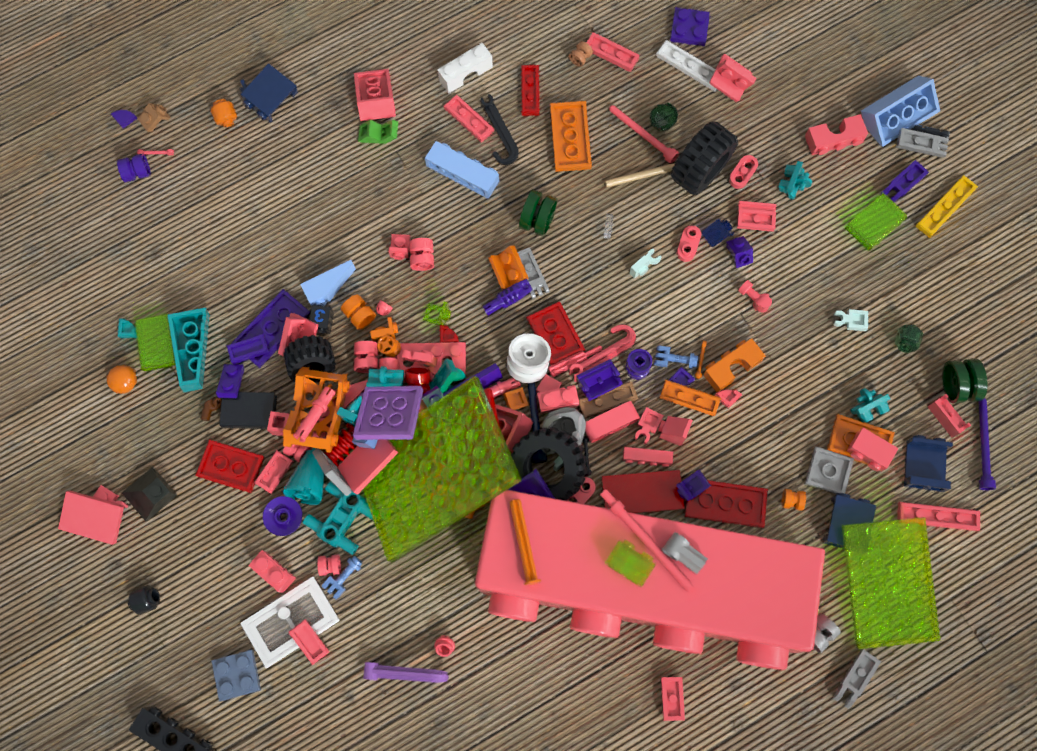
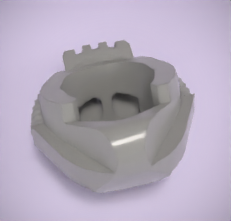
(568, 420)

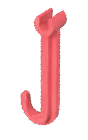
(608, 353)

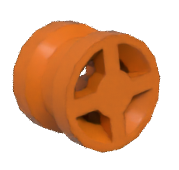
(387, 342)

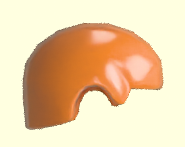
(121, 379)

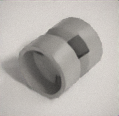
(829, 632)

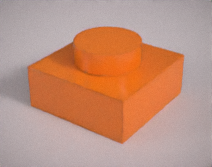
(515, 399)

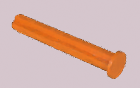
(523, 542)

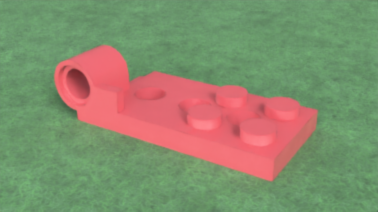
(455, 351)

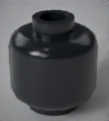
(143, 599)

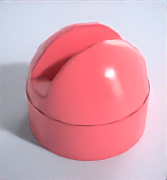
(383, 308)

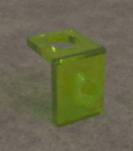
(444, 315)

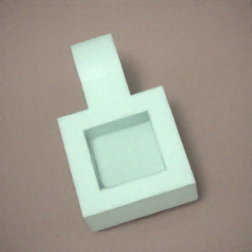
(641, 265)

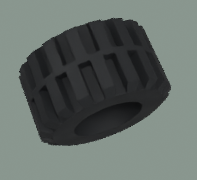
(311, 353)

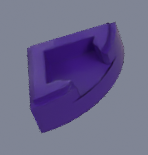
(124, 117)
(682, 377)

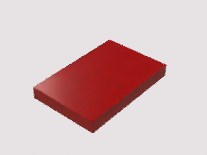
(557, 330)
(230, 466)

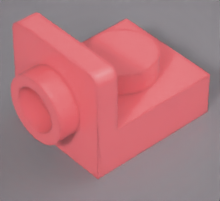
(399, 246)

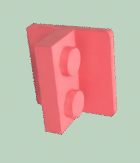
(731, 78)
(294, 328)

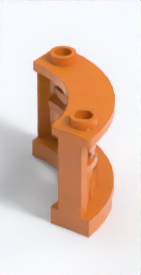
(305, 386)

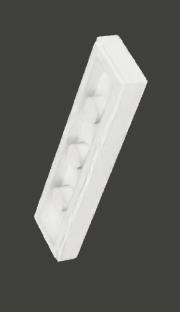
(686, 63)

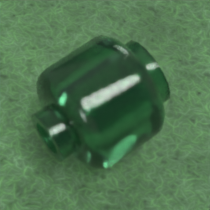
(908, 338)

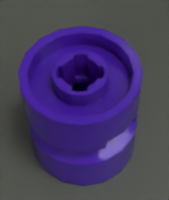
(133, 168)
(638, 364)

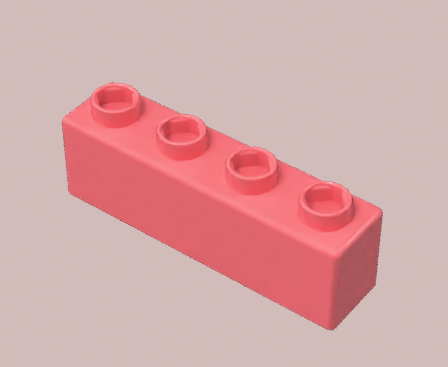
(746, 593)

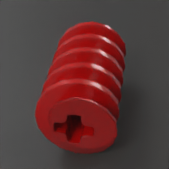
(343, 445)

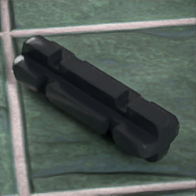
(934, 131)

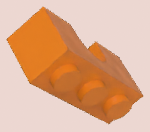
(746, 354)

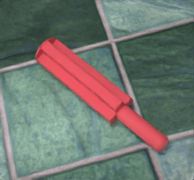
(577, 358)

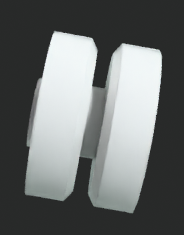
(528, 358)

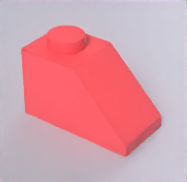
(675, 429)

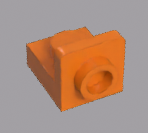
(382, 331)

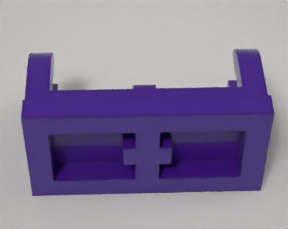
(599, 380)

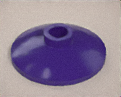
(274, 511)

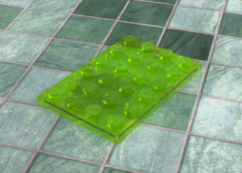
(890, 583)

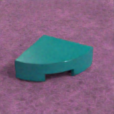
(126, 329)

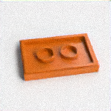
(846, 429)

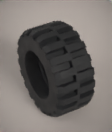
(704, 158)
(568, 450)

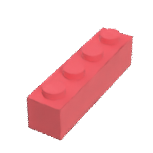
(648, 456)

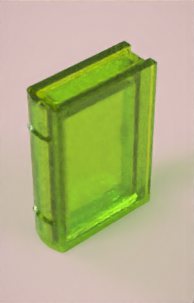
(876, 222)
(154, 343)

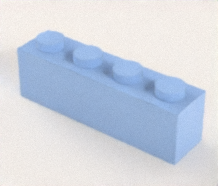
(462, 169)

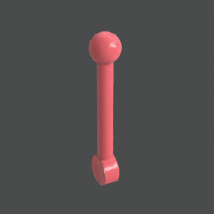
(169, 152)

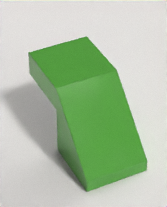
(376, 133)

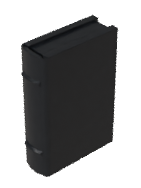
(248, 410)

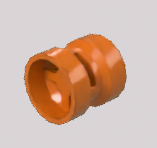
(793, 499)

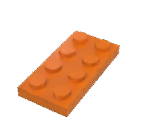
(570, 136)

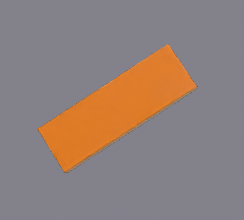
(690, 397)

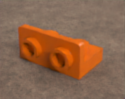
(508, 267)

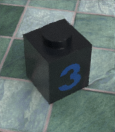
(323, 317)

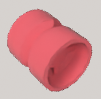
(421, 254)
(365, 356)

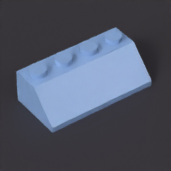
(901, 109)

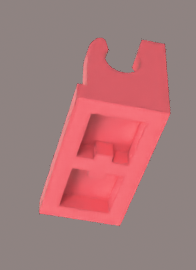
(948, 416)

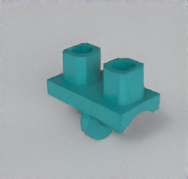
(798, 180)
(385, 377)
(878, 402)

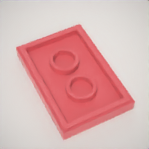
(366, 463)
(91, 517)

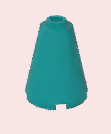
(306, 481)

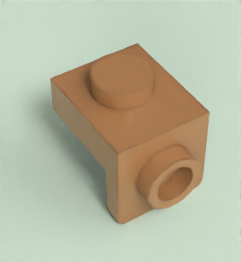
(152, 116)

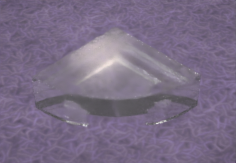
(608, 226)

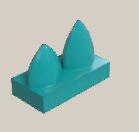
(445, 376)
(351, 413)

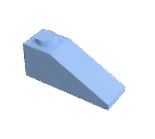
(325, 286)

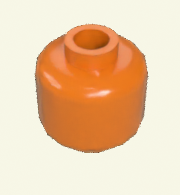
(223, 112)

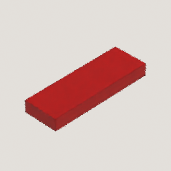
(530, 90)

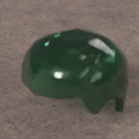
(663, 116)

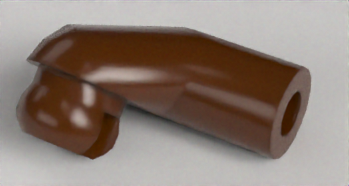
(210, 406)

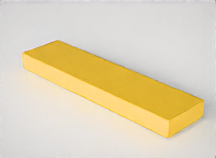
(946, 206)

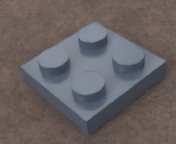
(236, 675)

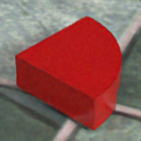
(447, 335)

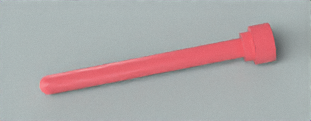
(670, 154)

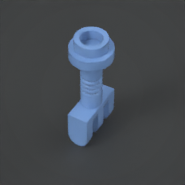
(692, 360)
(354, 564)

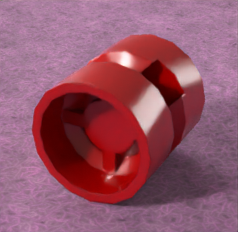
(418, 377)

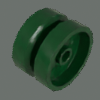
(538, 212)
(964, 380)

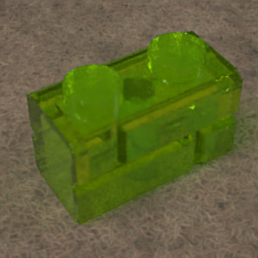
(630, 563)

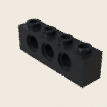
(144, 728)

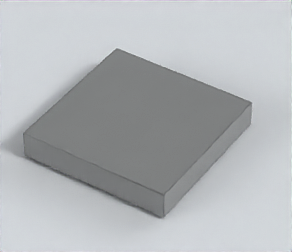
(332, 471)
(829, 471)

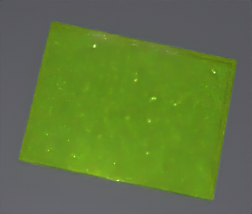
(442, 472)

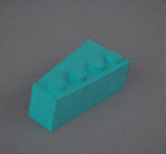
(189, 344)

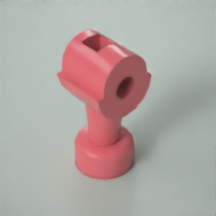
(761, 301)

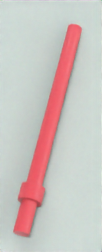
(618, 508)

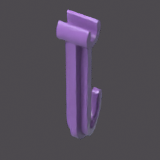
(373, 671)

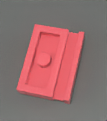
(756, 216)

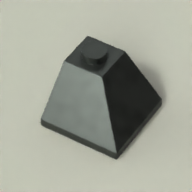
(149, 494)

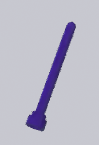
(987, 481)

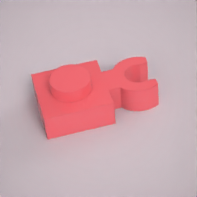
(423, 357)
(649, 423)
(107, 495)

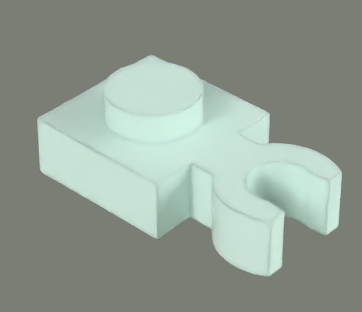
(854, 319)

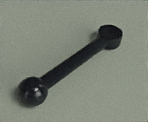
(585, 441)

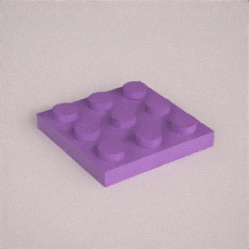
(388, 413)

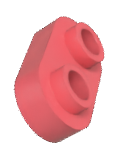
(743, 173)
(689, 242)
(582, 495)

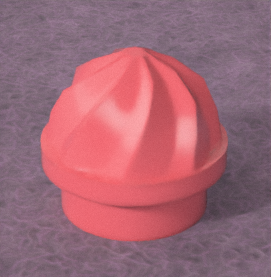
(444, 645)

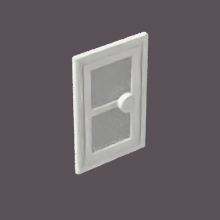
(270, 625)

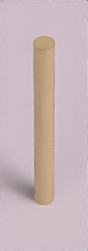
(639, 175)

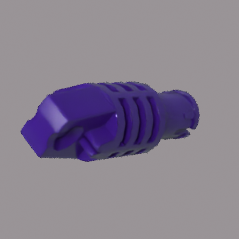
(508, 296)

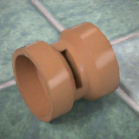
(579, 56)

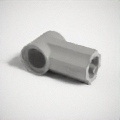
(680, 550)

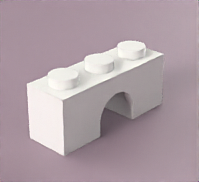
(454, 72)

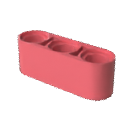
(611, 421)

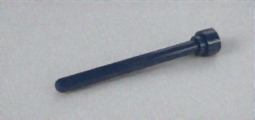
(540, 456)

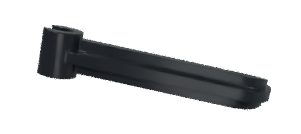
(502, 131)

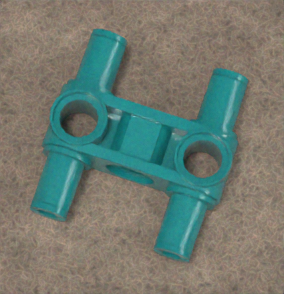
(339, 519)

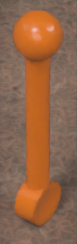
(698, 374)

